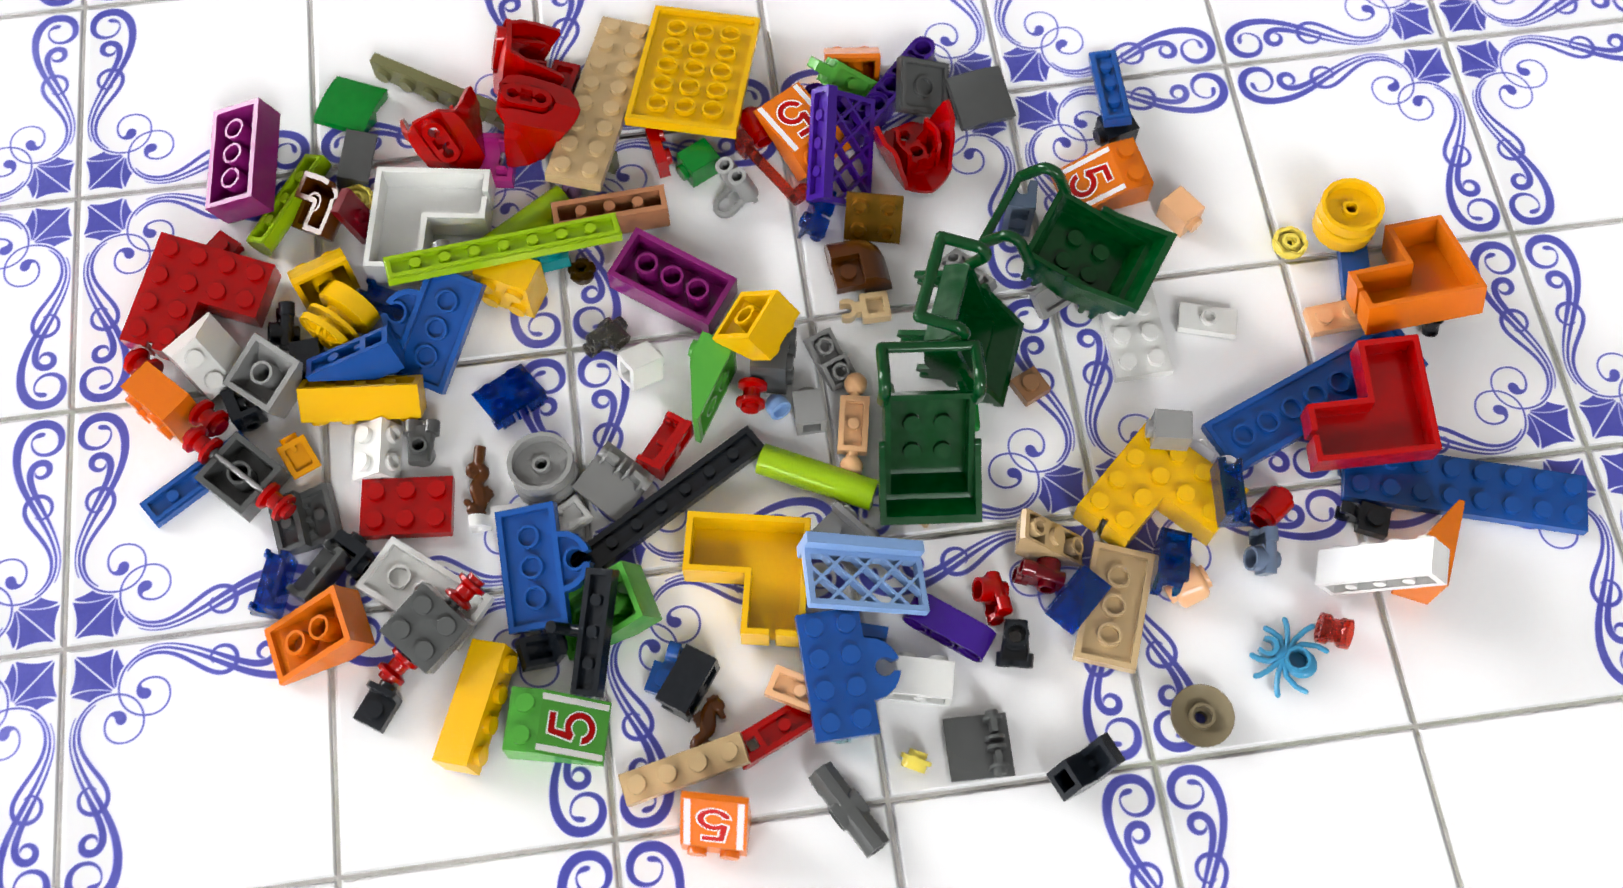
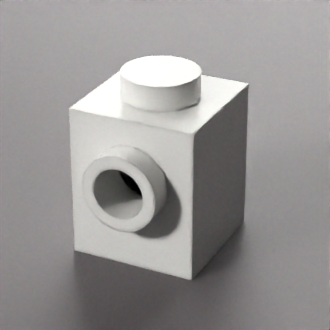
(640, 365)

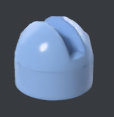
(777, 406)

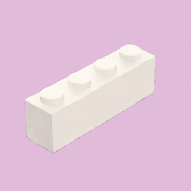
(1383, 566)
(921, 679)

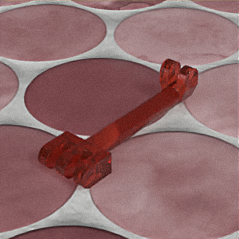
(745, 147)

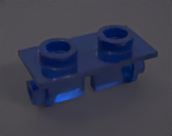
(812, 221)

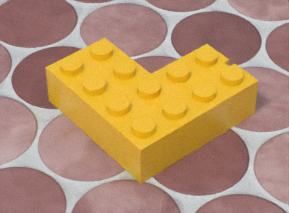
(1149, 481)
(755, 554)

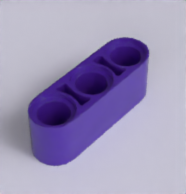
(953, 629)

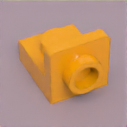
(298, 455)

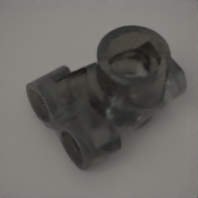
(608, 333)

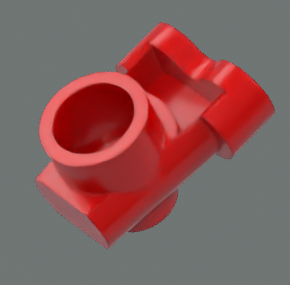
(994, 594)

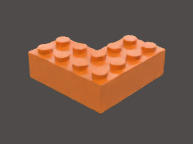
(1422, 283)

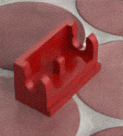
(666, 445)

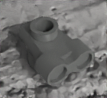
(421, 436)

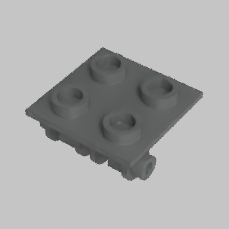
(978, 747)

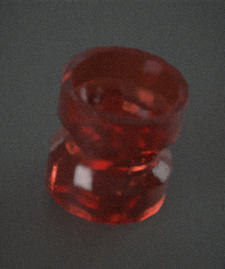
(1334, 630)

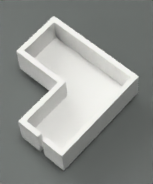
(421, 202)

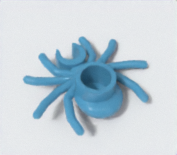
(1288, 657)

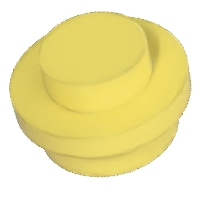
(915, 760)

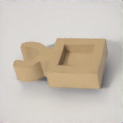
(871, 307)

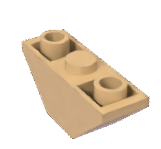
(1044, 538)

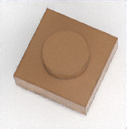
(1029, 386)

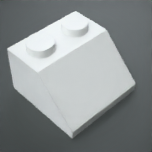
(205, 355)

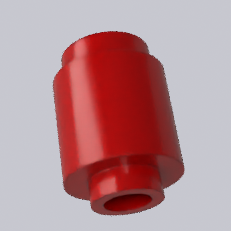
(754, 128)
(1272, 507)

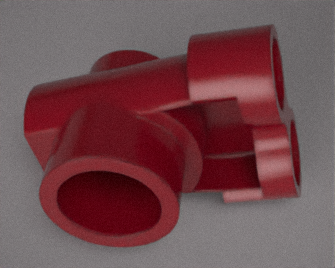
(1043, 574)

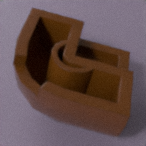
(314, 213)
(857, 266)

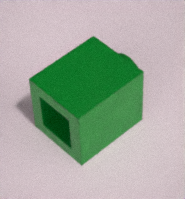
(697, 162)

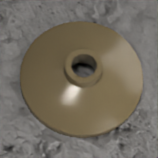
(1212, 705)

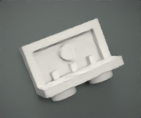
(377, 450)

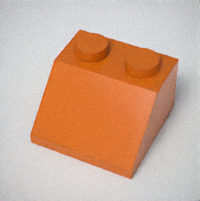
(862, 59)

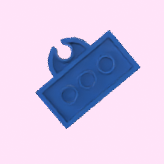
(435, 326)
(537, 566)
(842, 674)

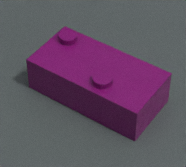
(243, 161)
(672, 282)

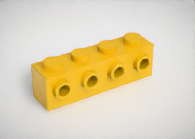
(361, 400)
(476, 707)

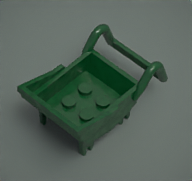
(1083, 252)
(964, 312)
(929, 443)

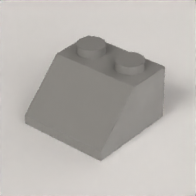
(266, 376)

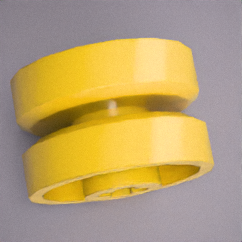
(1348, 215)

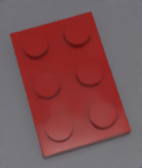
(407, 507)

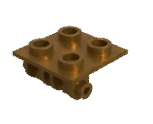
(873, 217)

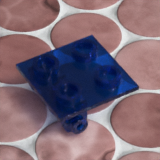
(509, 394)

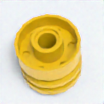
(341, 315)

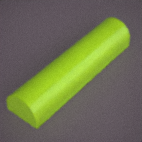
(533, 215)
(275, 224)
(816, 476)

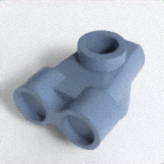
(1263, 553)

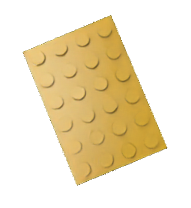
(693, 72)

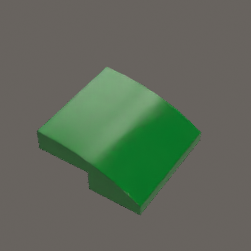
(350, 105)

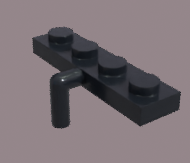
(592, 632)

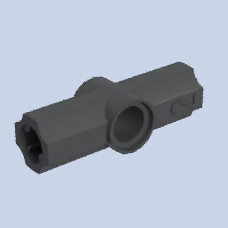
(848, 809)

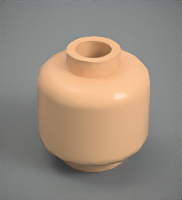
(1194, 590)

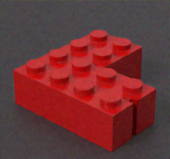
(194, 279)
(1388, 420)

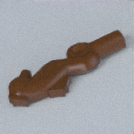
(479, 473)
(707, 720)

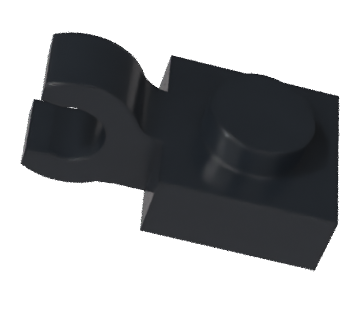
(1368, 518)

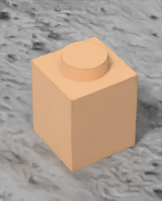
(1180, 212)

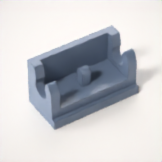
(1021, 211)

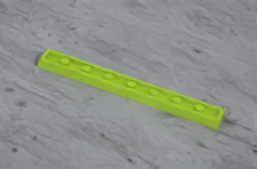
(502, 249)

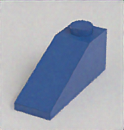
(362, 358)

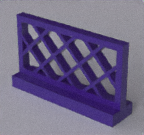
(824, 145)

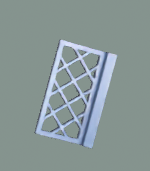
(861, 552)

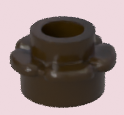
(584, 277)

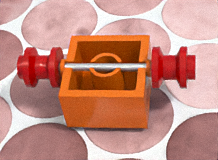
(164, 402)

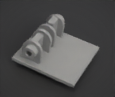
(613, 481)

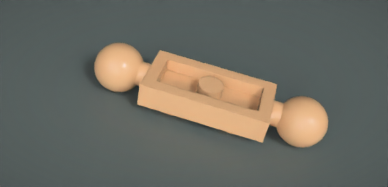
(853, 423)

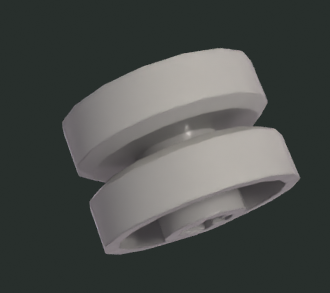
(542, 468)

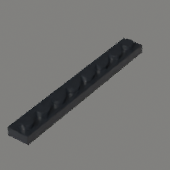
(671, 500)

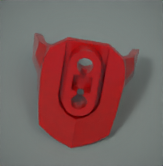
(521, 50)
(533, 117)
(456, 127)
(929, 143)

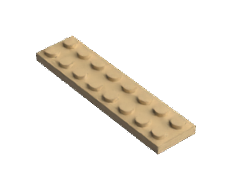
(603, 96)

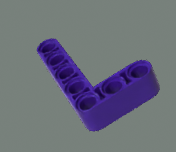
(885, 100)

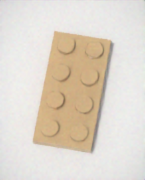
(1115, 626)

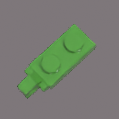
(841, 75)

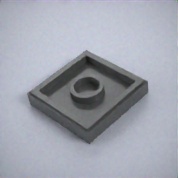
(920, 85)

